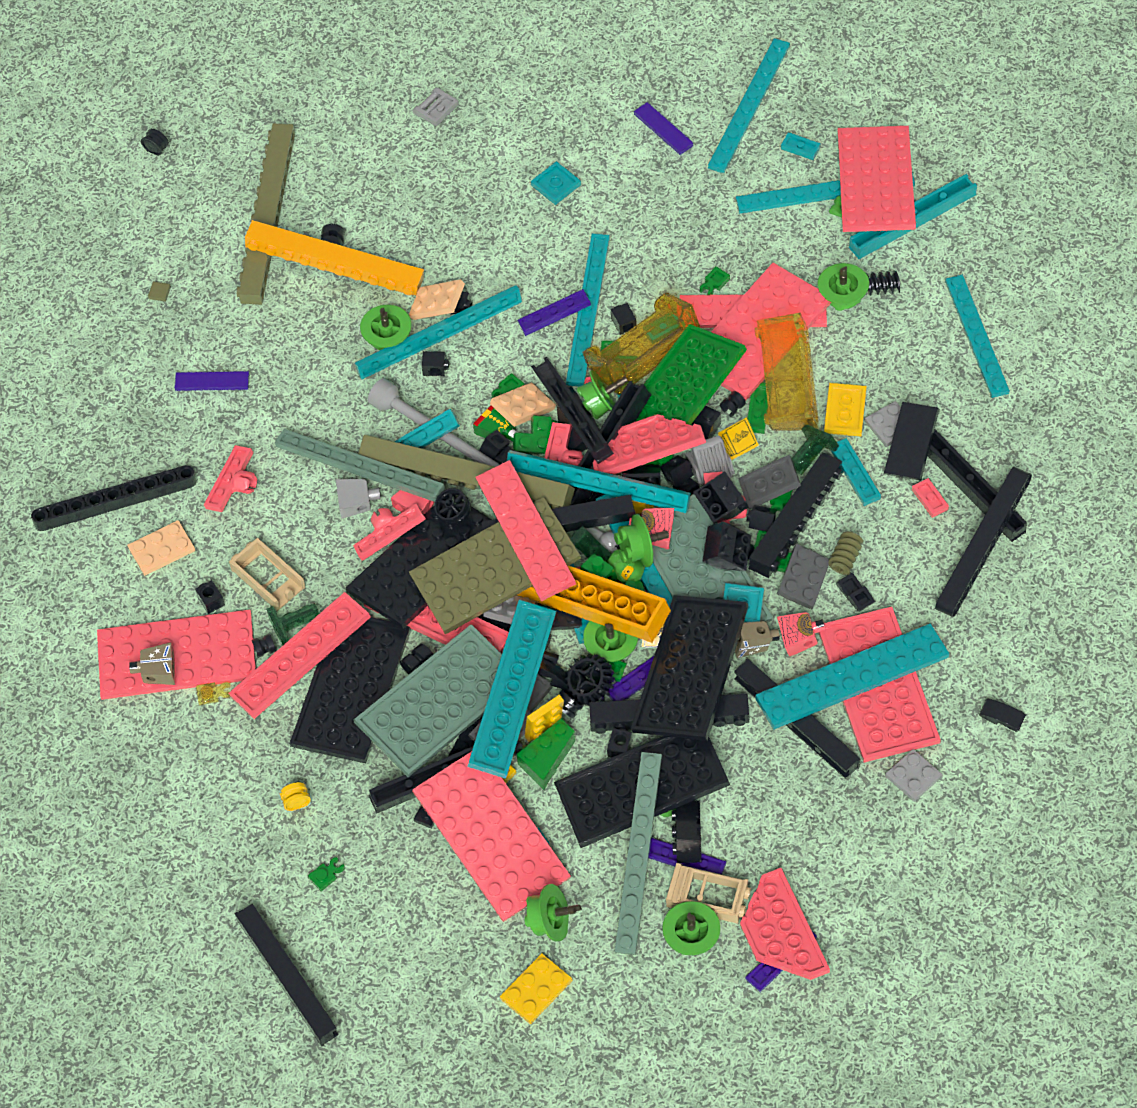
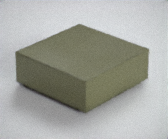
(159, 291)

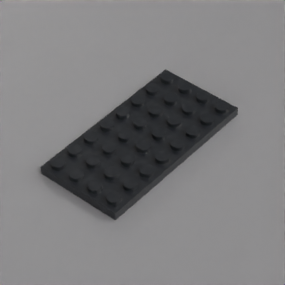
(387, 581)
(690, 668)
(345, 686)
(603, 795)

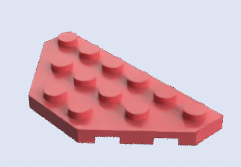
(649, 441)
(780, 930)

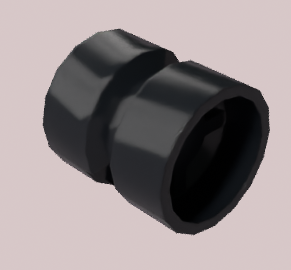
(333, 233)
(419, 656)

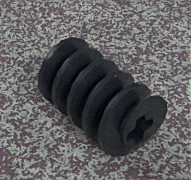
(884, 282)

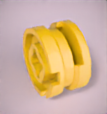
(295, 796)

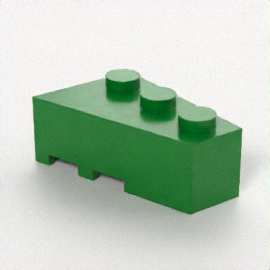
(547, 752)

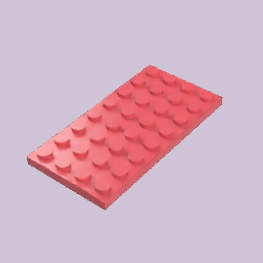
(876, 179)
(771, 296)
(204, 649)
(889, 716)
(491, 835)

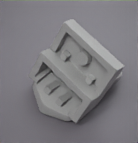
(710, 458)

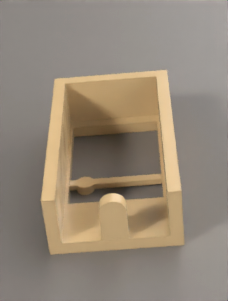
(285, 592)
(681, 885)

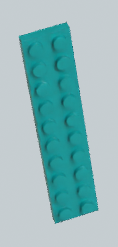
(851, 676)
(511, 689)

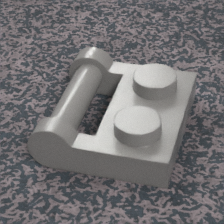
(439, 109)

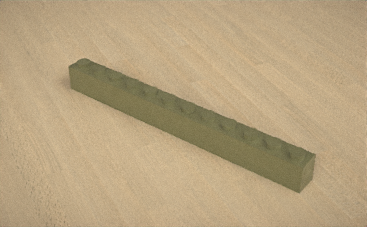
(267, 210)
(457, 469)

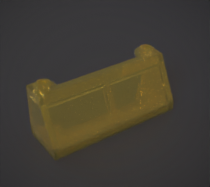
(644, 345)
(788, 373)

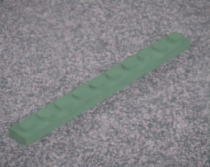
(359, 465)
(638, 853)

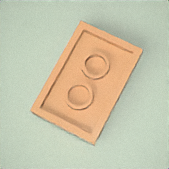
(436, 299)
(522, 403)
(161, 548)

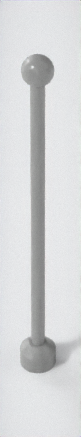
(385, 396)

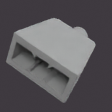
(355, 496)

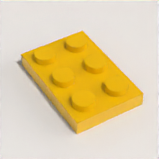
(845, 409)
(543, 718)
(536, 988)

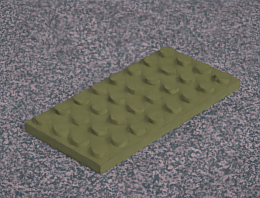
(481, 572)

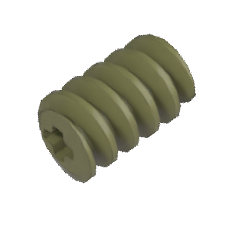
(845, 553)

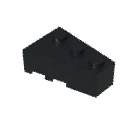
(687, 832)

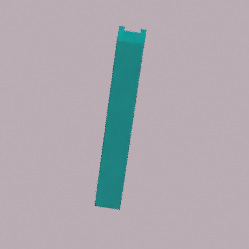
(925, 210)

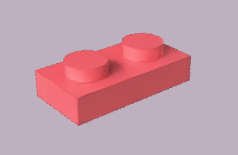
(930, 497)

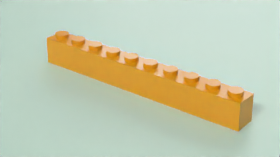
(334, 258)

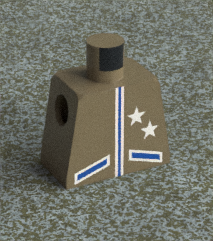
(755, 638)
(156, 665)

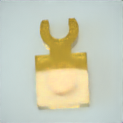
(209, 693)

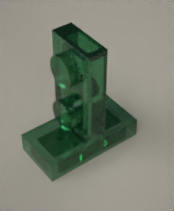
(812, 447)
(588, 544)
(291, 620)

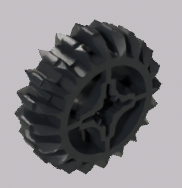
(599, 673)

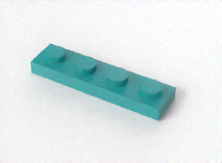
(431, 430)
(856, 473)

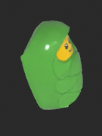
(625, 571)

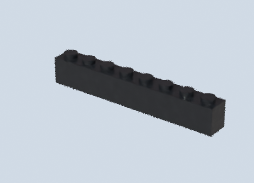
(795, 515)
(620, 714)

